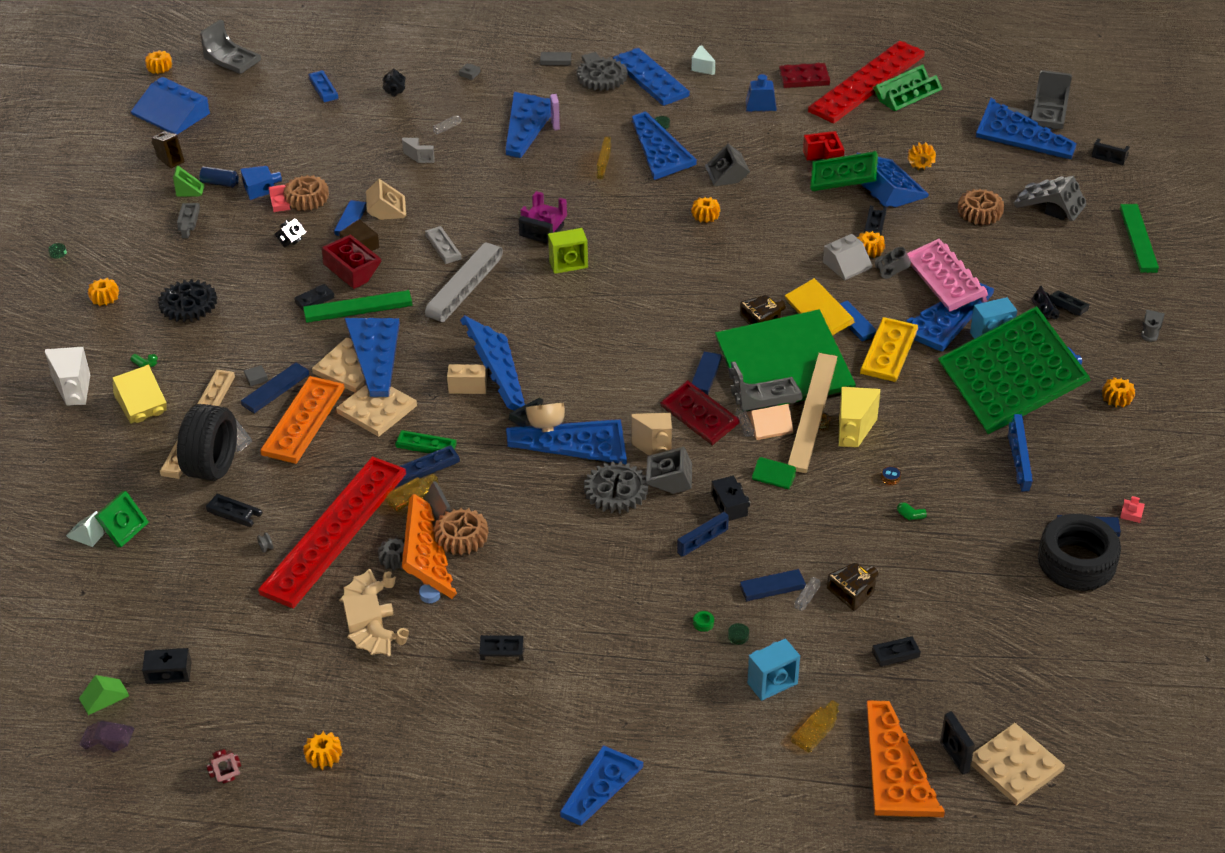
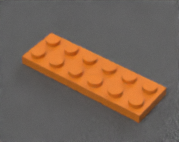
(302, 420)

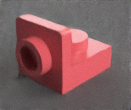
(277, 199)

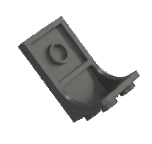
(222, 51)
(1051, 99)
(1060, 191)
(762, 394)

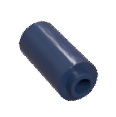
(218, 176)

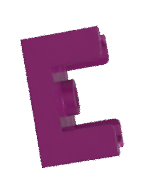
(545, 212)

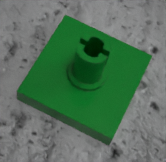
(121, 519)

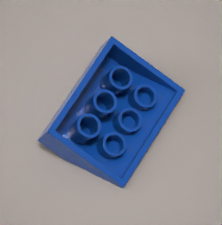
(171, 106)
(894, 185)

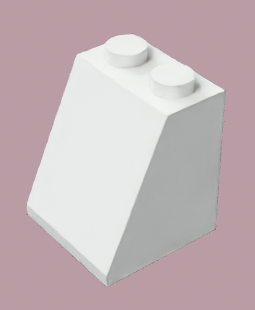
(70, 373)

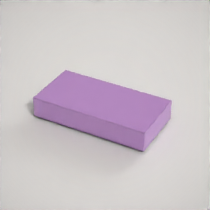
(554, 103)

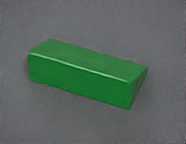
(774, 473)

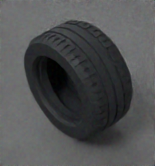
(207, 442)
(1075, 572)

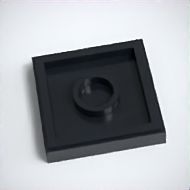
(957, 743)

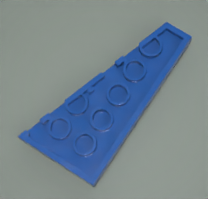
(526, 121)
(1018, 130)
(661, 150)
(940, 326)
(375, 349)
(497, 356)
(583, 439)

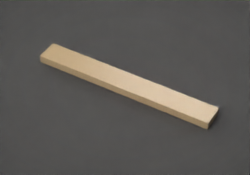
(212, 396)
(812, 412)

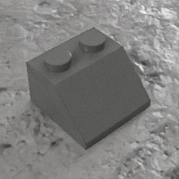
(727, 167)
(670, 470)

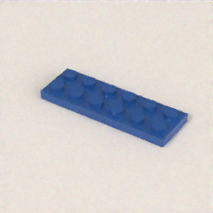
(652, 77)

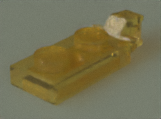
(400, 497)
(816, 727)

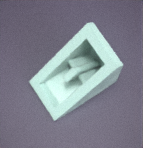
(703, 61)
(87, 531)

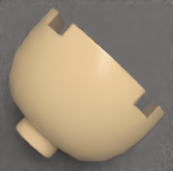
(546, 416)

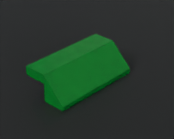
(907, 88)

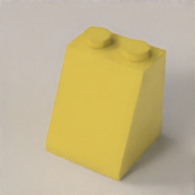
(139, 394)
(857, 414)

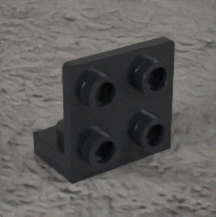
(536, 229)

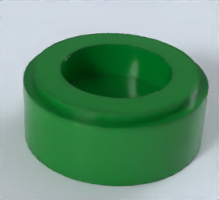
(703, 621)

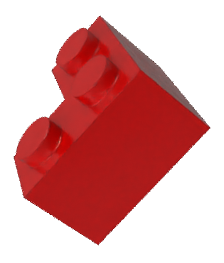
(822, 146)

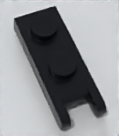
(875, 220)
(519, 416)
(233, 510)

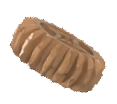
(306, 192)
(980, 207)
(461, 531)

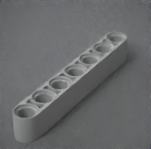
(463, 282)

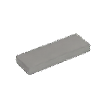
(443, 245)

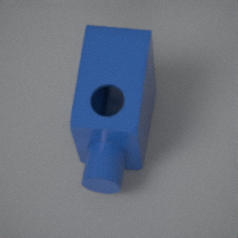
(761, 95)
(258, 180)

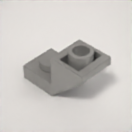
(418, 152)

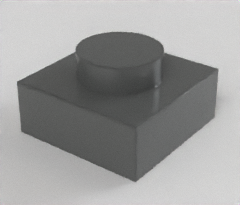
(469, 71)

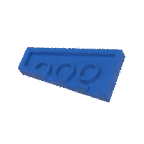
(1020, 452)
(600, 782)

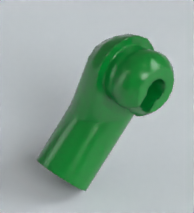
(141, 362)
(910, 513)

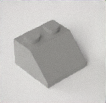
(847, 257)

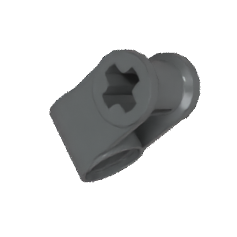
(894, 262)
(1152, 325)

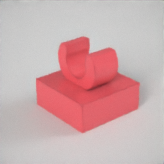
(1132, 510)

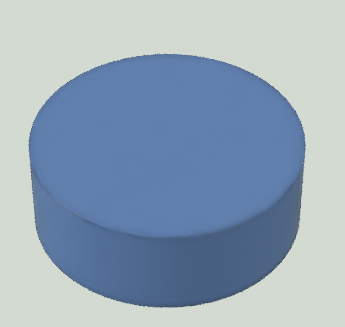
(429, 594)

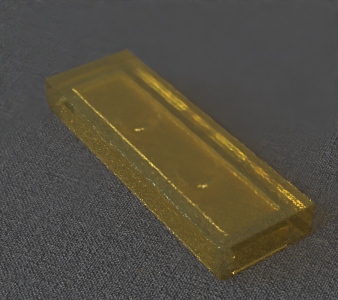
(603, 158)

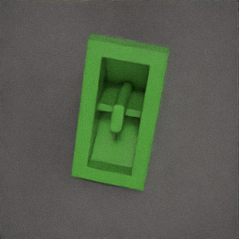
(186, 184)
(101, 693)

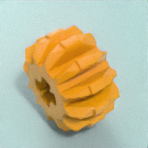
(158, 62)
(921, 156)
(705, 209)
(873, 243)
(103, 291)
(1118, 392)
(322, 750)

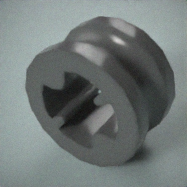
(265, 542)

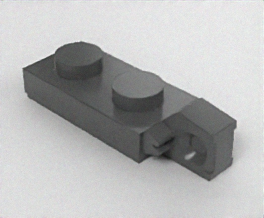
(188, 218)

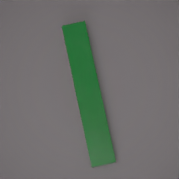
(1139, 238)
(357, 306)

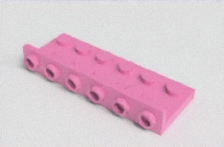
(946, 275)

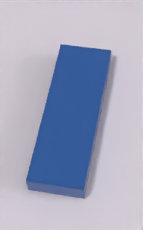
(323, 86)
(351, 214)
(861, 327)

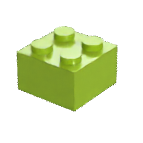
(568, 250)

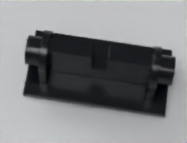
(1042, 301)

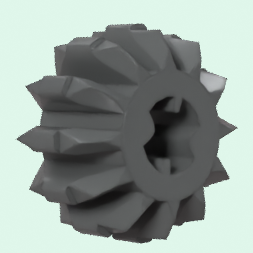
(391, 553)

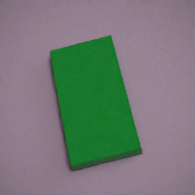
(844, 171)

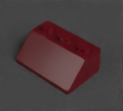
(350, 260)

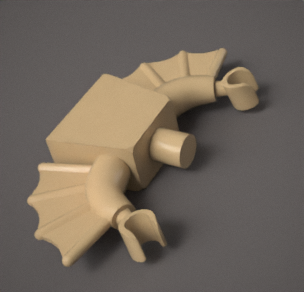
(365, 614)

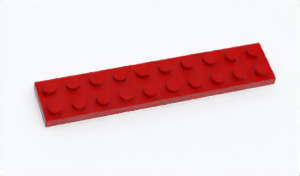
(860, 85)
(331, 532)

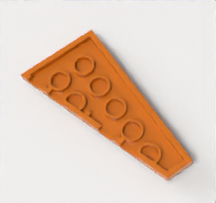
(421, 551)
(896, 772)

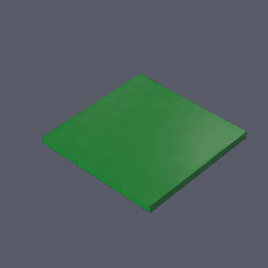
(784, 350)
(1013, 369)

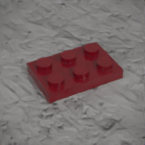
(804, 75)

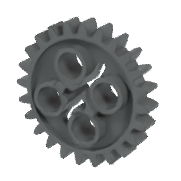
(602, 73)
(630, 489)

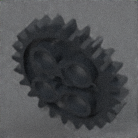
(187, 300)

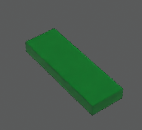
(423, 442)

